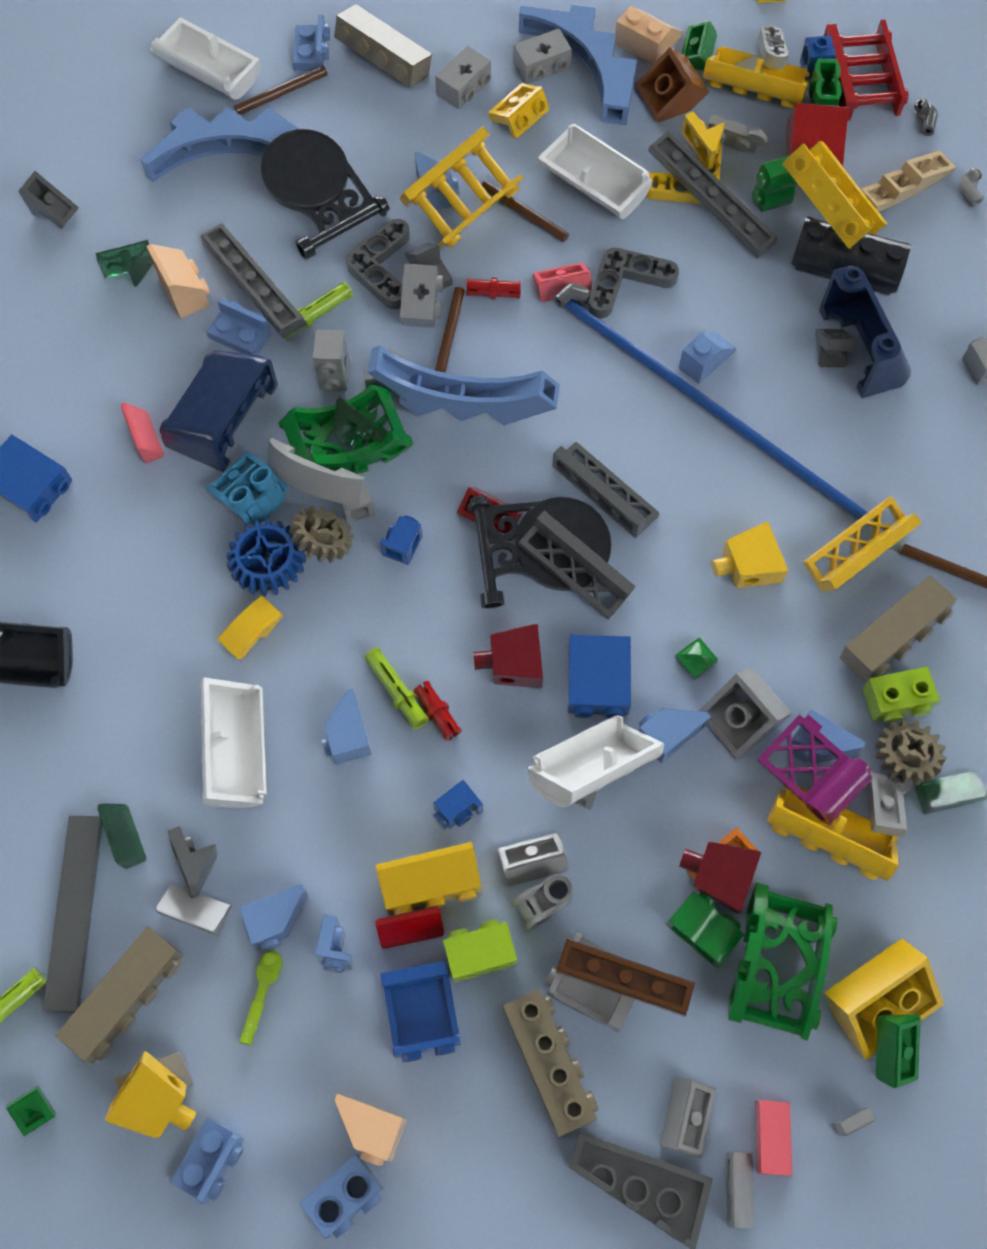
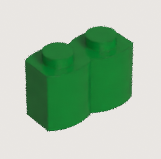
(824, 84)
(774, 186)
(705, 928)

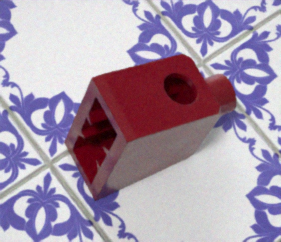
(513, 657)
(723, 872)

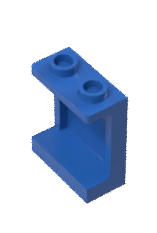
(30, 478)
(599, 675)
(421, 1011)

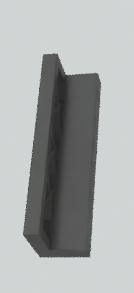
(604, 493)
(583, 557)

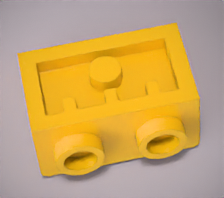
(520, 108)

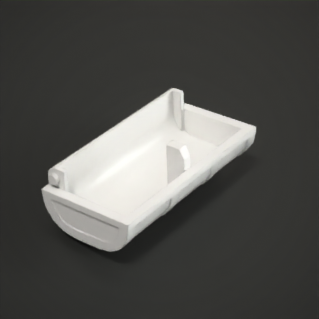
(207, 58)
(597, 170)
(232, 744)
(591, 761)

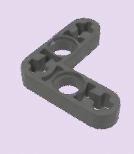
(372, 262)
(625, 269)

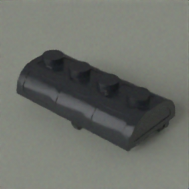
(822, 251)
(35, 655)

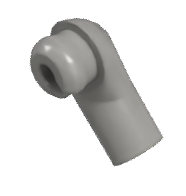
(969, 186)

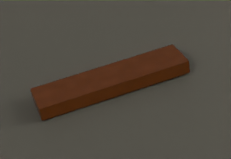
(625, 977)

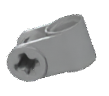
(541, 901)

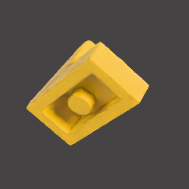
(702, 140)

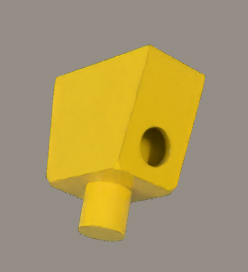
(752, 558)
(150, 1100)

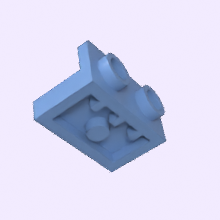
(311, 45)
(239, 328)
(332, 940)
(207, 1162)

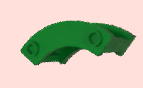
(321, 425)
(763, 913)

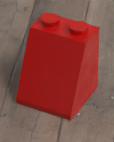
(817, 123)

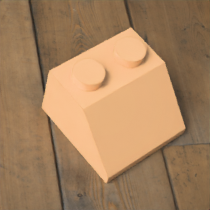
(644, 35)
(179, 279)
(371, 1129)

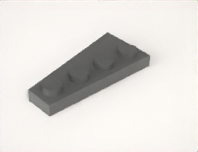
(650, 1187)

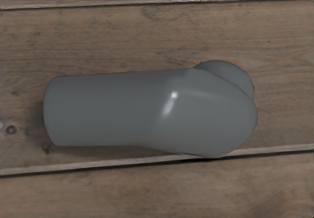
(927, 114)
(572, 291)

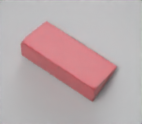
(552, 281)
(142, 432)
(773, 1137)

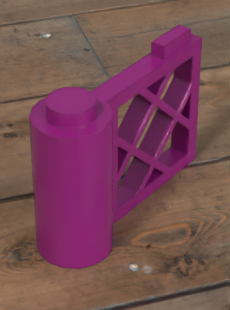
(835, 787)

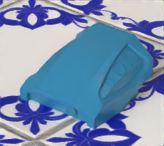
(249, 489)

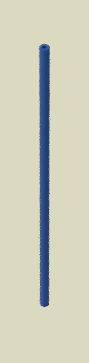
(715, 409)

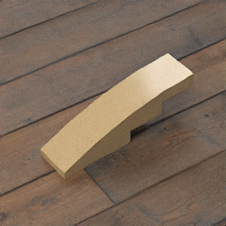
(908, 181)

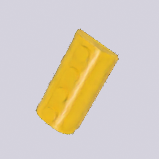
(785, 83)
(845, 839)

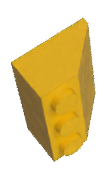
(429, 879)
(889, 984)

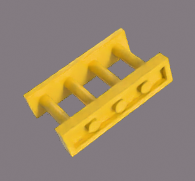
(456, 162)
(834, 193)

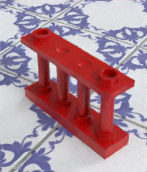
(891, 75)

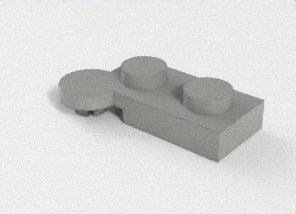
(739, 135)
(887, 804)

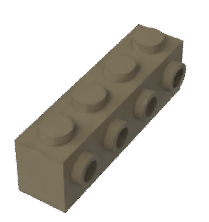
(382, 45)
(898, 629)
(119, 996)
(549, 1063)

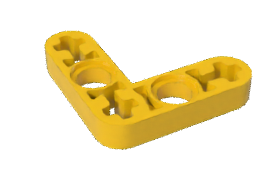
(663, 179)

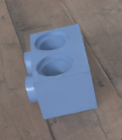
(337, 1189)

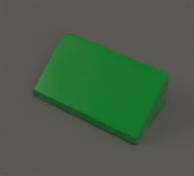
(699, 43)
(898, 1049)

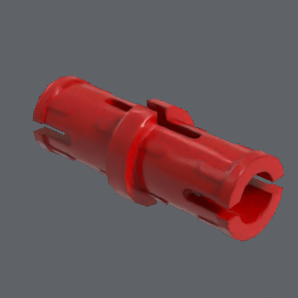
(493, 288)
(437, 710)

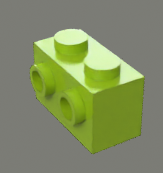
(901, 695)
(480, 950)

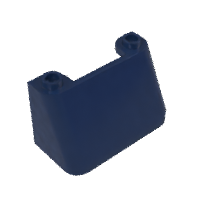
(855, 303)
(216, 405)

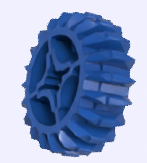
(243, 560)

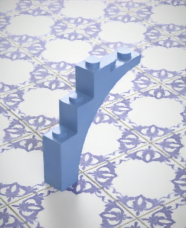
(594, 49)
(226, 133)
(463, 396)

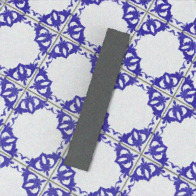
(712, 194)
(253, 280)
(73, 914)

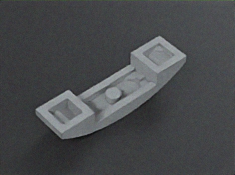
(336, 486)

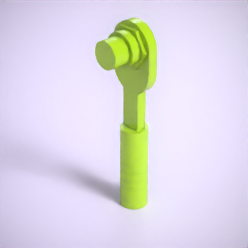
(267, 974)

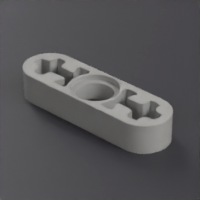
(772, 47)

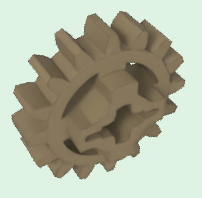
(321, 534)
(911, 752)

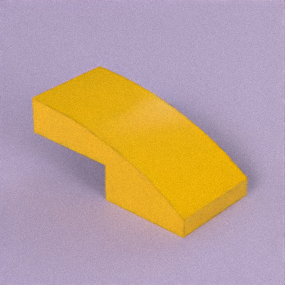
(249, 626)

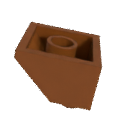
(671, 86)

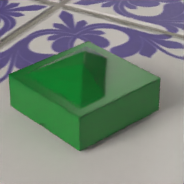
(696, 658)
(30, 1110)

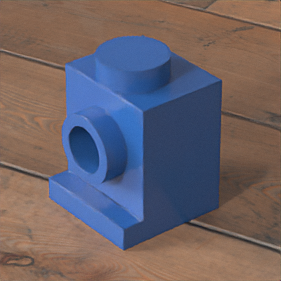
(402, 539)
(456, 806)

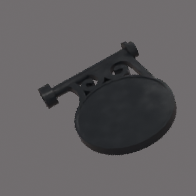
(309, 175)
(571, 513)

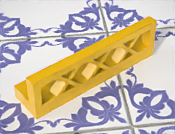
(868, 552)

